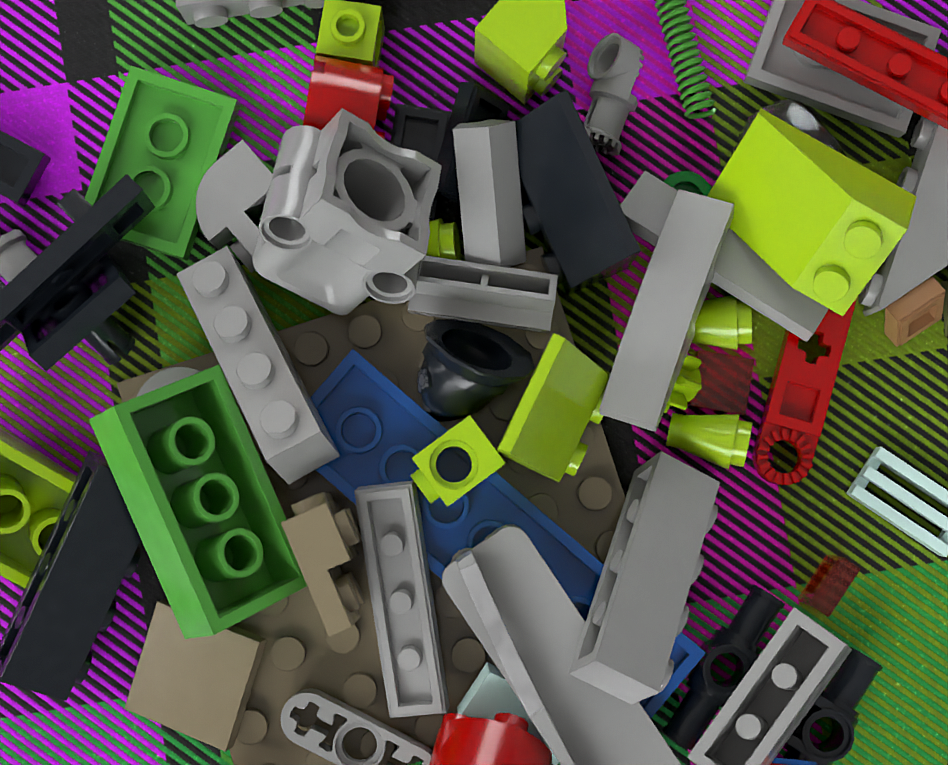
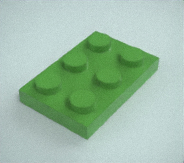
(166, 142)

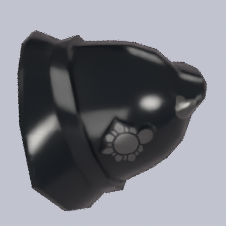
(467, 367)

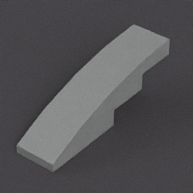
(666, 310)

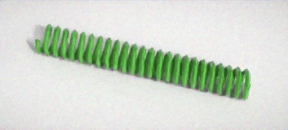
(680, 22)

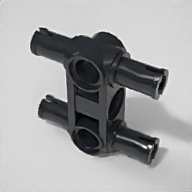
(741, 640)

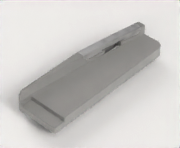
(571, 715)

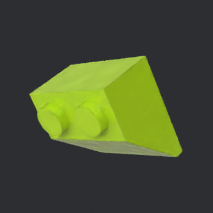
(522, 45)

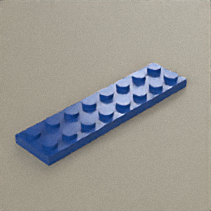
(379, 434)

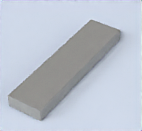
(736, 267)
(402, 599)

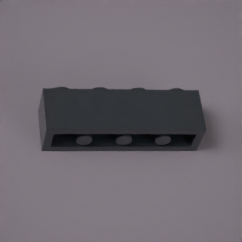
(72, 586)

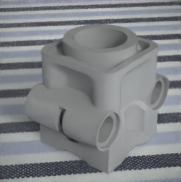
(346, 215)

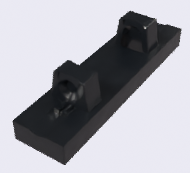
(71, 254)

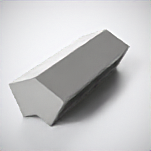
(490, 192)
(484, 294)

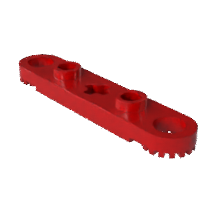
(800, 398)

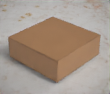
(914, 312)

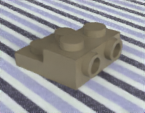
(321, 541)

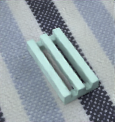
(869, 473)

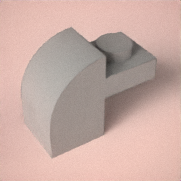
(233, 198)

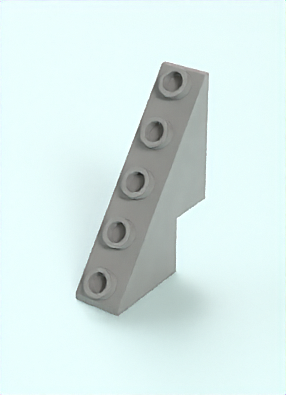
(925, 243)

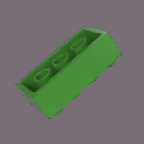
(200, 501)

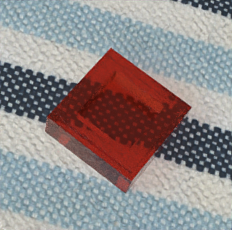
(723, 382)
(828, 584)

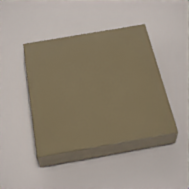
(195, 682)

